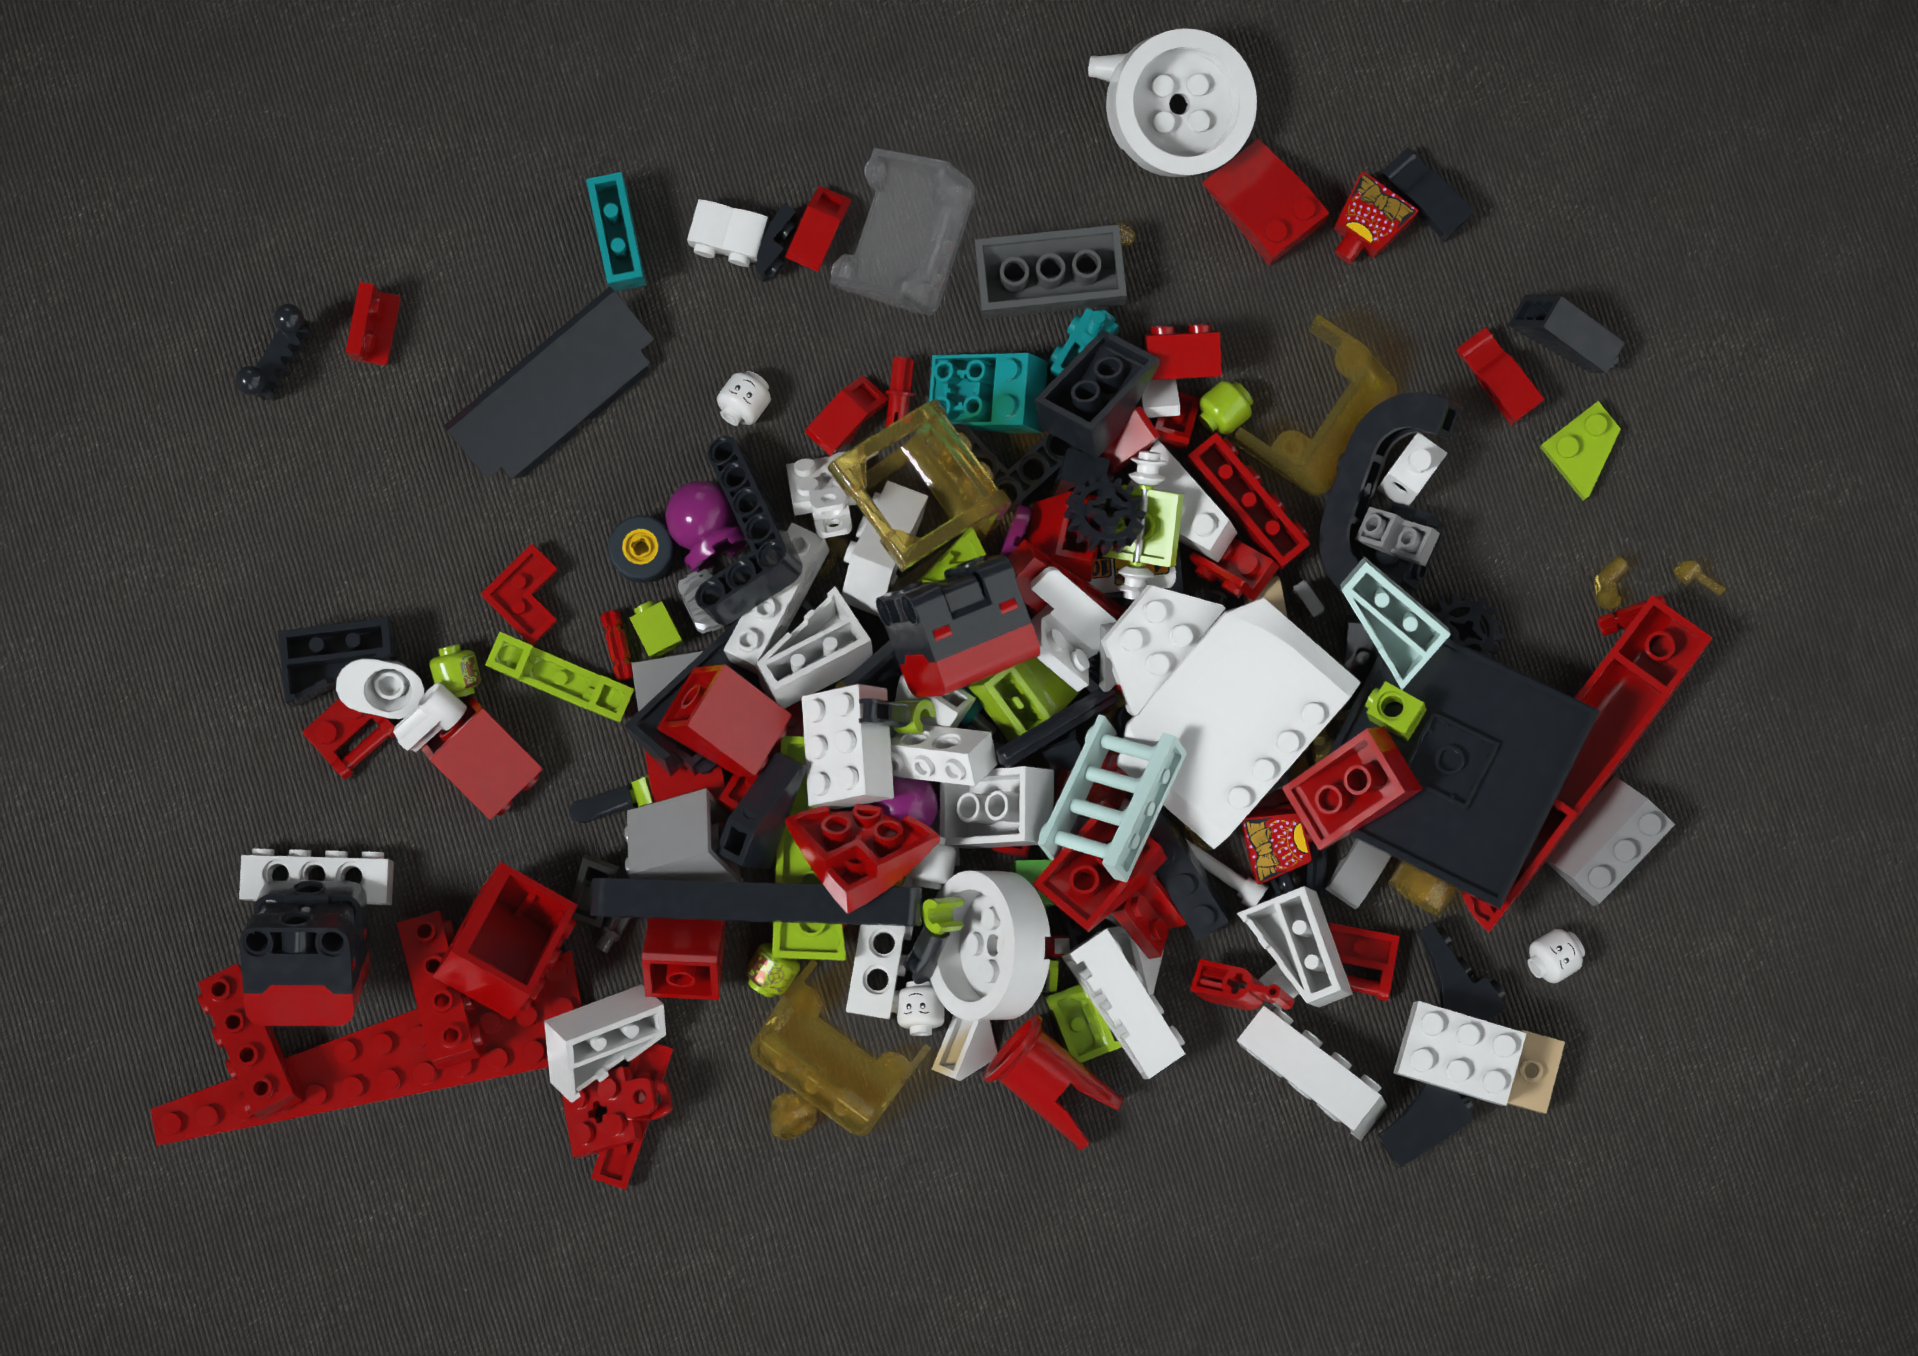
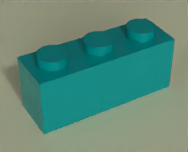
(616, 231)

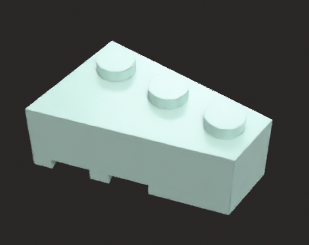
(1394, 620)

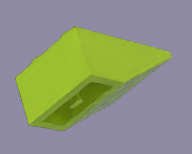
(1023, 696)

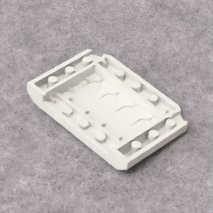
(1242, 712)

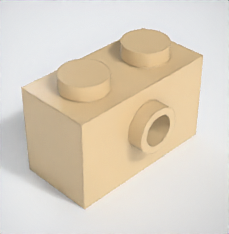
(1536, 1072)

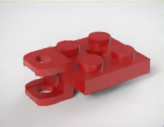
(627, 1105)

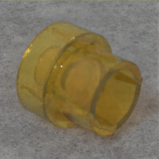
(1422, 889)

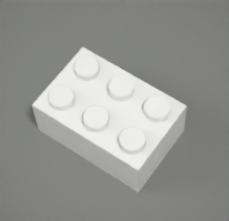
(844, 758)
(999, 811)
(1460, 1053)

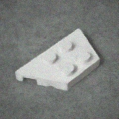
(1154, 640)

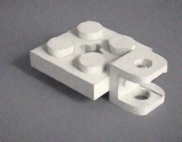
(818, 492)

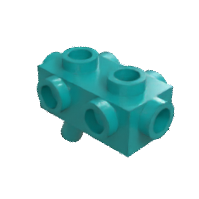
(1082, 332)

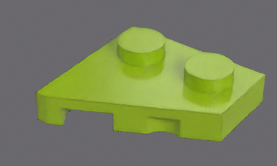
(1583, 448)

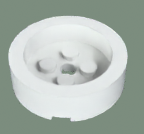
(1217, 93)
(998, 917)

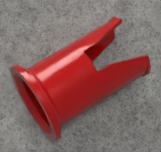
(1040, 1072)

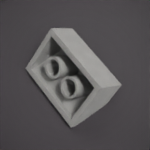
(1609, 840)

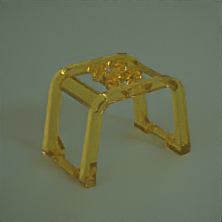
(951, 476)

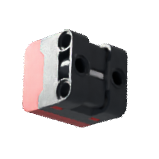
(959, 626)
(305, 953)

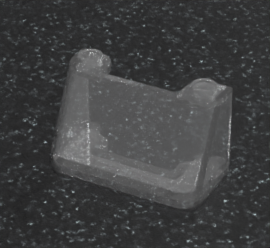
(908, 232)

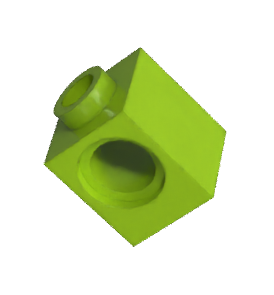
(656, 629)
(1403, 724)

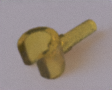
(1690, 569)

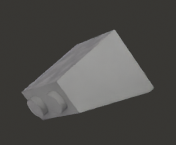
(679, 840)

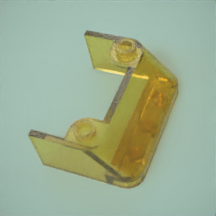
(1314, 461)
(826, 1064)

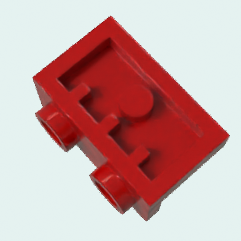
(372, 325)
(1239, 570)
(1149, 917)

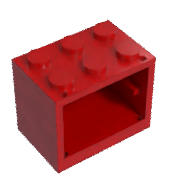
(507, 942)

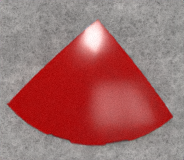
(860, 850)

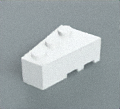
(1202, 521)
(870, 566)
(815, 654)
(1301, 944)
(599, 1036)

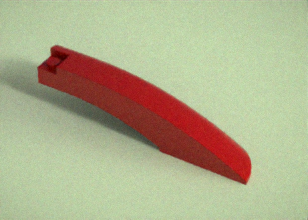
(1630, 693)

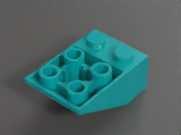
(990, 390)

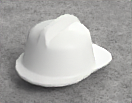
(379, 687)

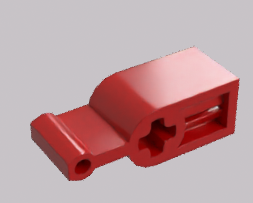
(1500, 376)
(1235, 987)

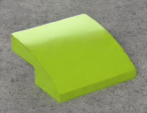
(1080, 1024)

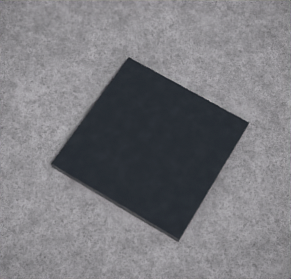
(1486, 765)

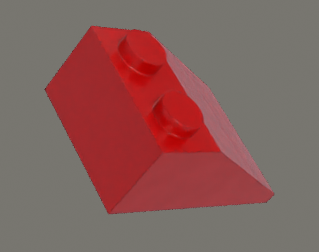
(1266, 201)
(1352, 787)
(1084, 886)

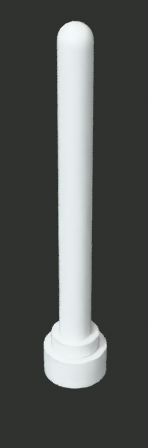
(1247, 889)

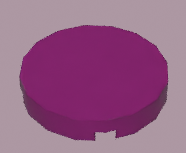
(1016, 530)

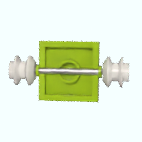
(1160, 536)

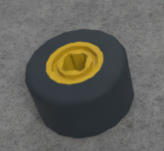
(646, 560)

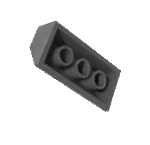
(1050, 271)

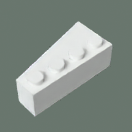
(1124, 1003)
(1313, 1071)

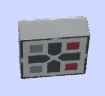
(1307, 600)

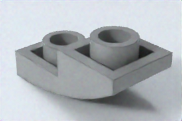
(1397, 536)
(1357, 873)

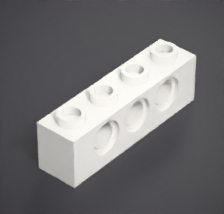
(769, 621)
(943, 755)
(376, 871)
(861, 997)

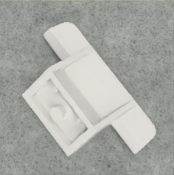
(1067, 627)

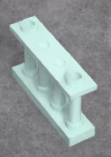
(1136, 820)

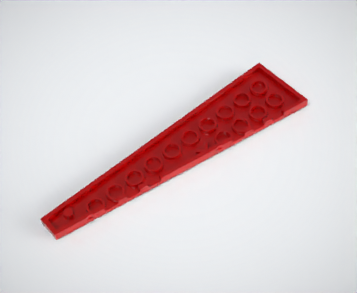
(383, 1065)

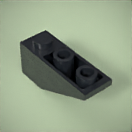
(759, 818)

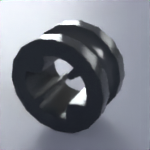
(1281, 885)

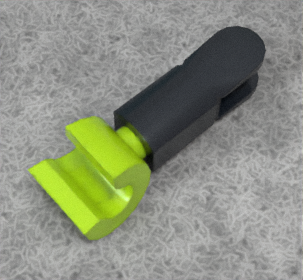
(901, 714)
(612, 801)
(938, 921)

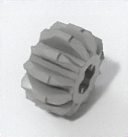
(687, 589)

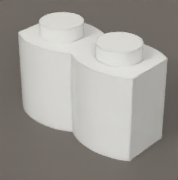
(727, 232)

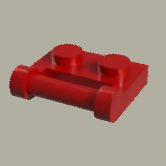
(337, 727)
(1367, 950)

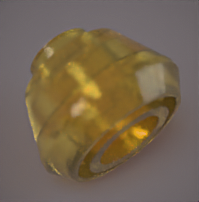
(791, 1116)

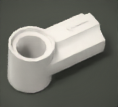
(435, 711)

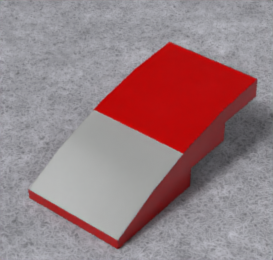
(649, 679)

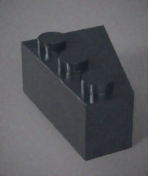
(318, 654)

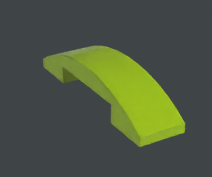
(559, 677)

